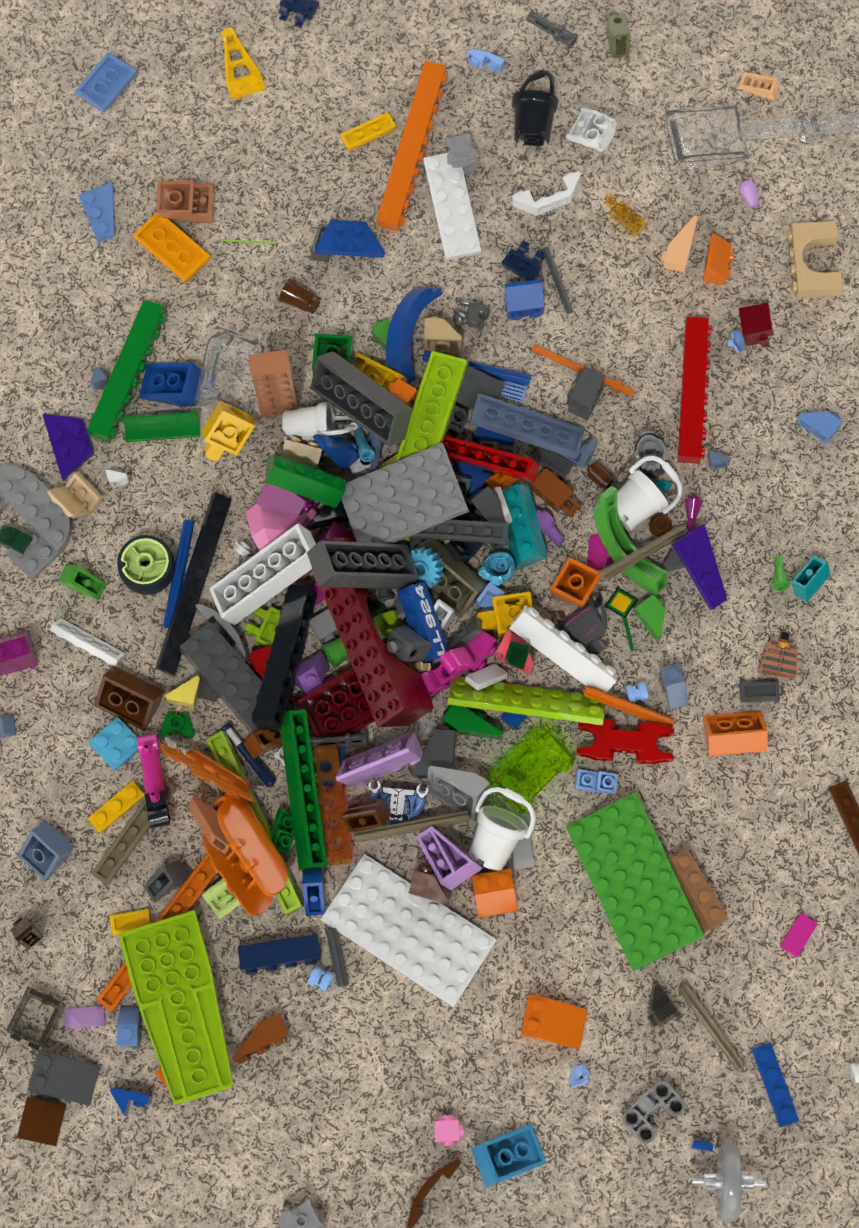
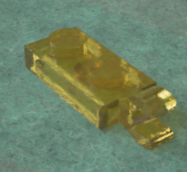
(625, 216)

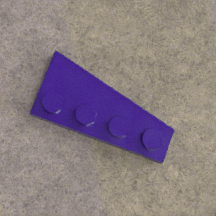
(698, 558)

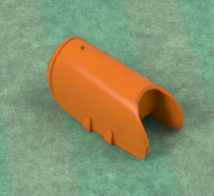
(252, 863)

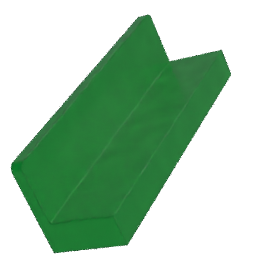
(161, 427)

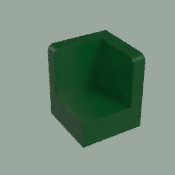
(517, 655)

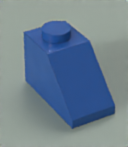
(313, 891)

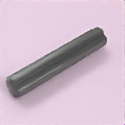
(337, 957)

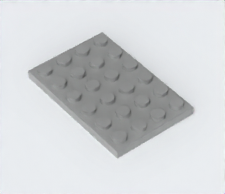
(404, 497)

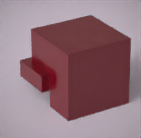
(756, 324)

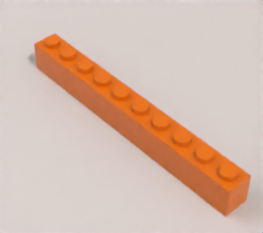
(411, 146)

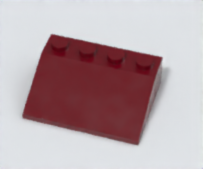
(336, 705)

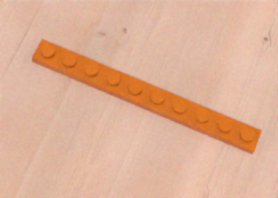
(180, 904)

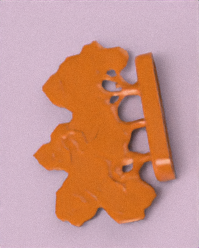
(212, 771)

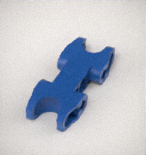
(478, 475)

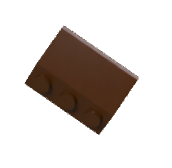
(128, 697)

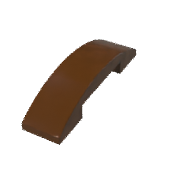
(447, 1170)

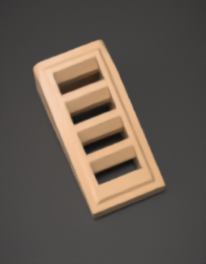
(764, 92)

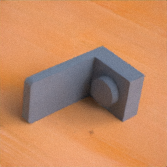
(585, 454)

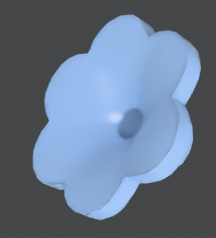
(737, 341)
(579, 1076)

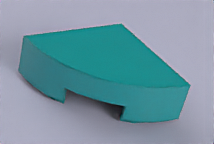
(662, 485)

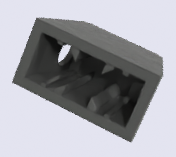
(408, 644)

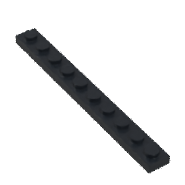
(193, 583)

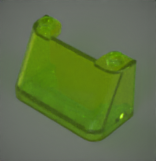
(530, 766)

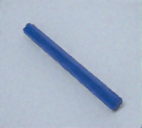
(494, 372)
(180, 565)

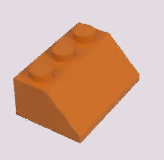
(735, 733)

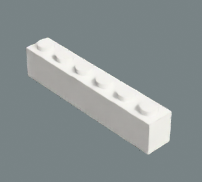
(562, 650)

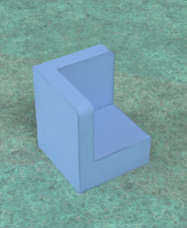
(485, 599)

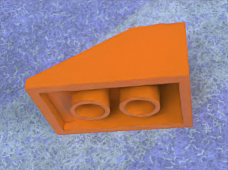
(553, 1022)

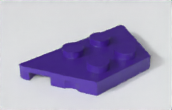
(68, 441)

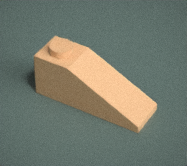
(678, 249)

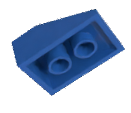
(170, 383)

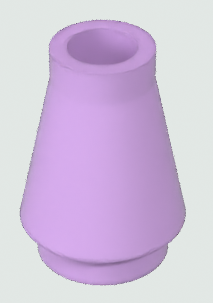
(749, 192)

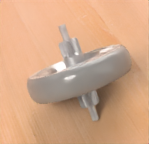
(728, 1182)

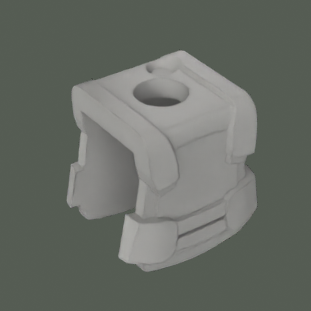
(462, 153)
(303, 1217)

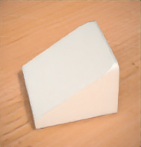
(117, 478)

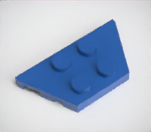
(349, 239)

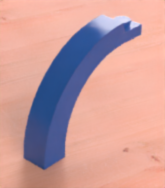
(402, 327)

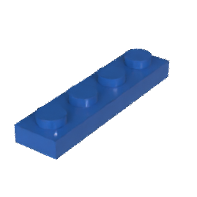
(775, 1085)

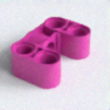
(453, 665)

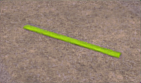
(247, 241)

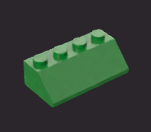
(304, 480)

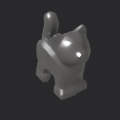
(474, 313)

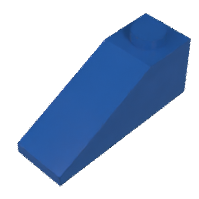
(338, 449)

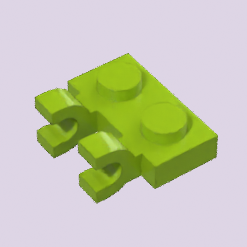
(266, 633)

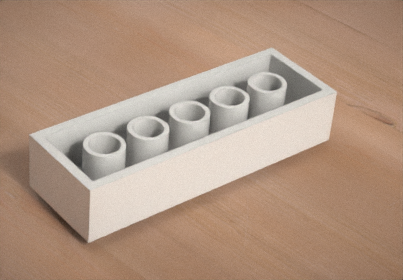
(263, 575)

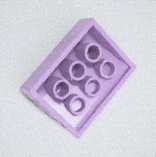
(379, 760)

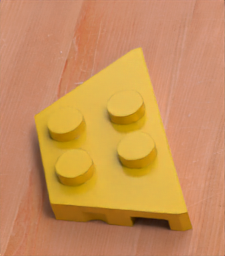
(377, 372)

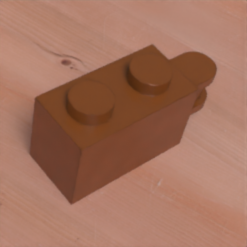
(555, 492)

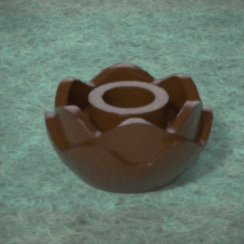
(659, 519)

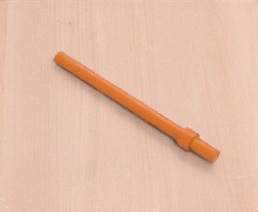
(615, 385)

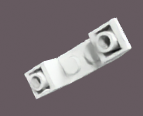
(524, 201)

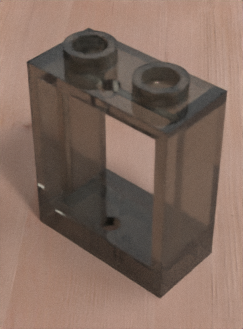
(34, 1043)

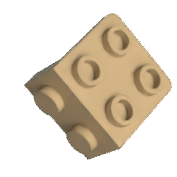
(77, 497)

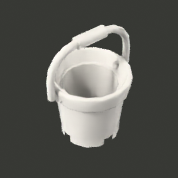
(313, 420)
(642, 498)
(499, 830)

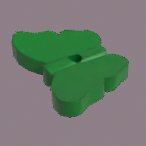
(184, 725)

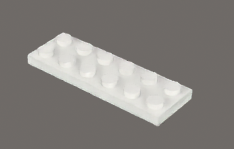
(452, 208)

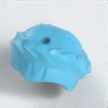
(492, 569)

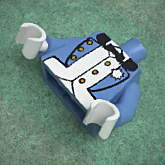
(403, 803)

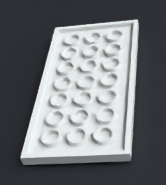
(408, 931)

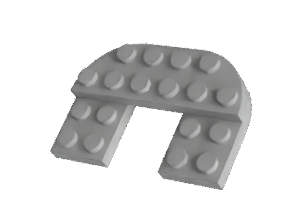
(50, 525)

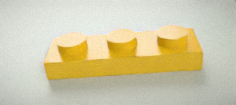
(368, 131)
(116, 807)

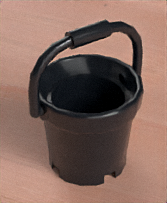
(534, 111)

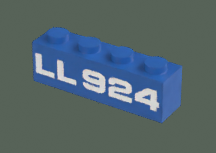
(423, 618)

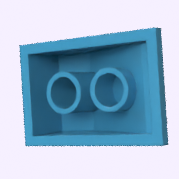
(508, 1155)

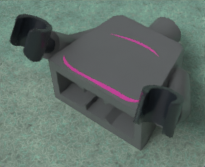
(588, 625)

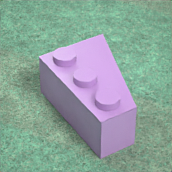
(446, 859)

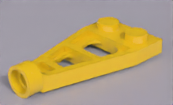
(245, 85)

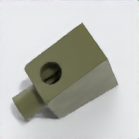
(618, 27)

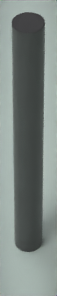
(557, 280)

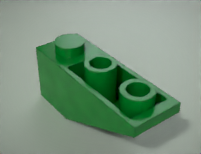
(469, 723)

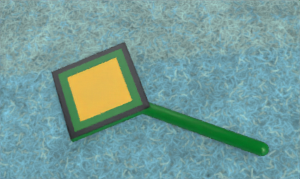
(622, 604)

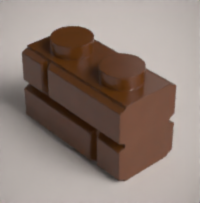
(366, 815)

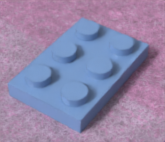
(106, 82)

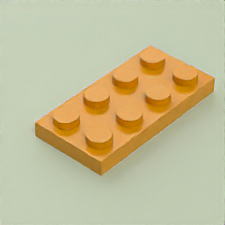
(172, 247)

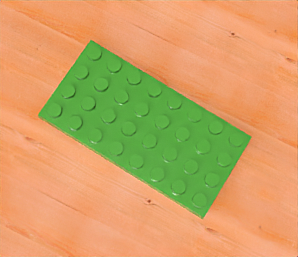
(635, 881)

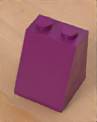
(285, 501)
(16, 653)

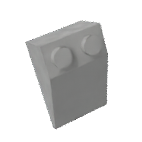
(457, 788)

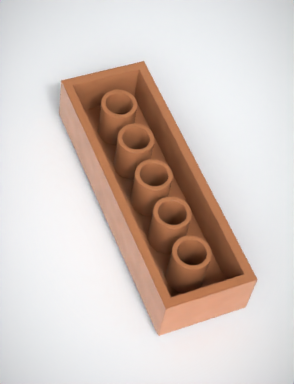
(273, 383)

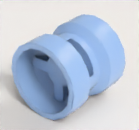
(636, 692)
(316, 976)

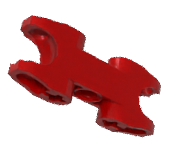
(638, 742)

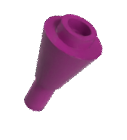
(692, 508)

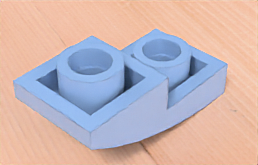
(481, 58)
(595, 781)

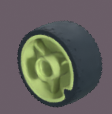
(153, 577)

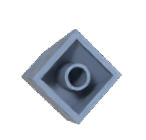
(45, 850)

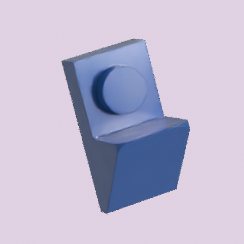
(124, 1098)

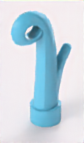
(364, 449)

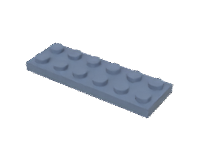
(527, 426)

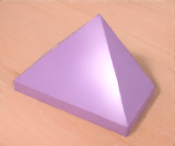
(84, 1017)

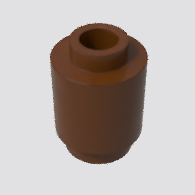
(600, 475)

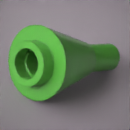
(780, 578)

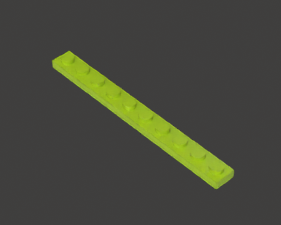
(225, 754)

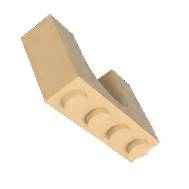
(806, 281)

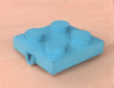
(115, 744)

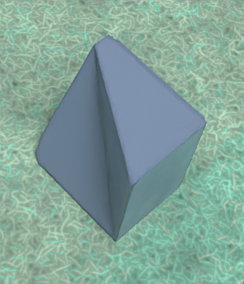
(718, 460)

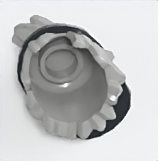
(651, 445)

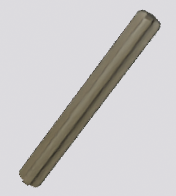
(711, 1026)

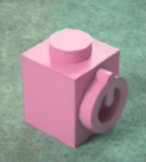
(448, 1130)

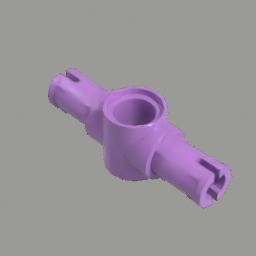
(548, 528)

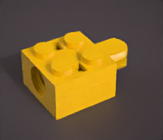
(226, 431)
(504, 611)

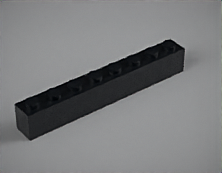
(284, 657)

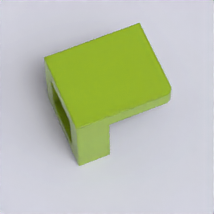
(386, 623)

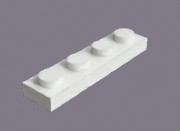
(88, 642)

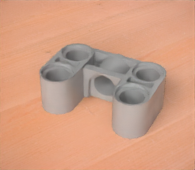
(647, 1105)

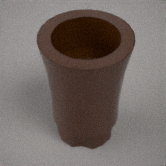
(299, 297)

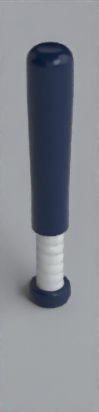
(261, 771)

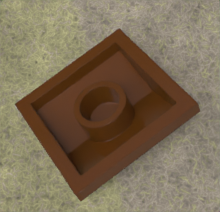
(41, 1121)

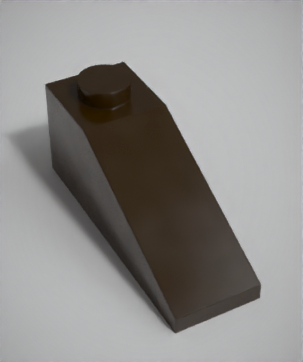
(26, 932)

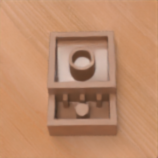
(186, 201)

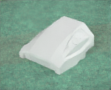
(593, 129)

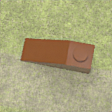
(262, 742)

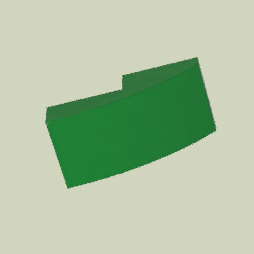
(282, 831)

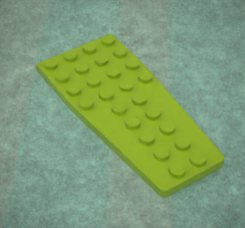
(179, 1005)

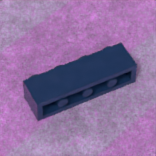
(279, 953)

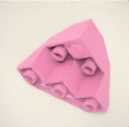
(270, 524)

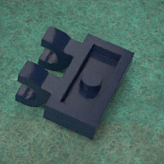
(303, 9)
(522, 266)

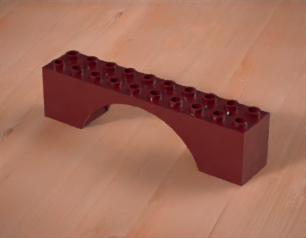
(390, 687)

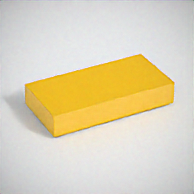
(129, 921)

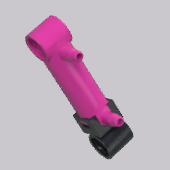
(155, 794)

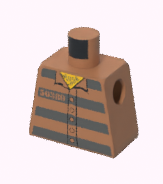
(780, 658)

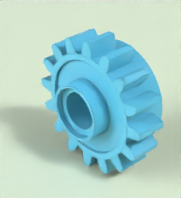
(428, 566)

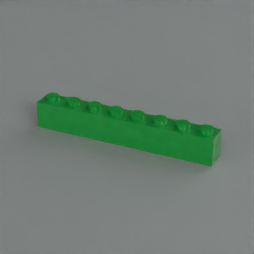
(127, 371)
(302, 790)

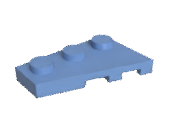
(100, 211)

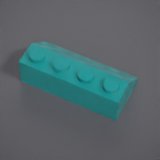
(524, 533)

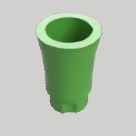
(335, 652)

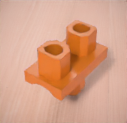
(502, 481)

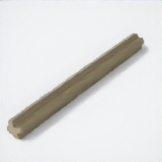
(642, 552)
(411, 826)

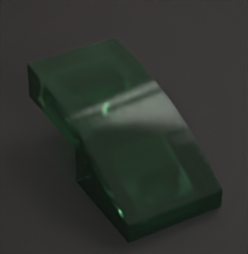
(14, 539)

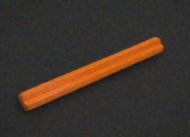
(628, 707)

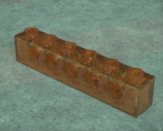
(331, 755)

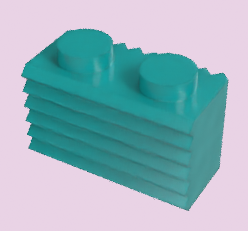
(810, 578)

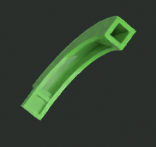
(618, 544)

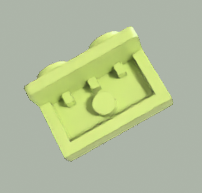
(220, 899)

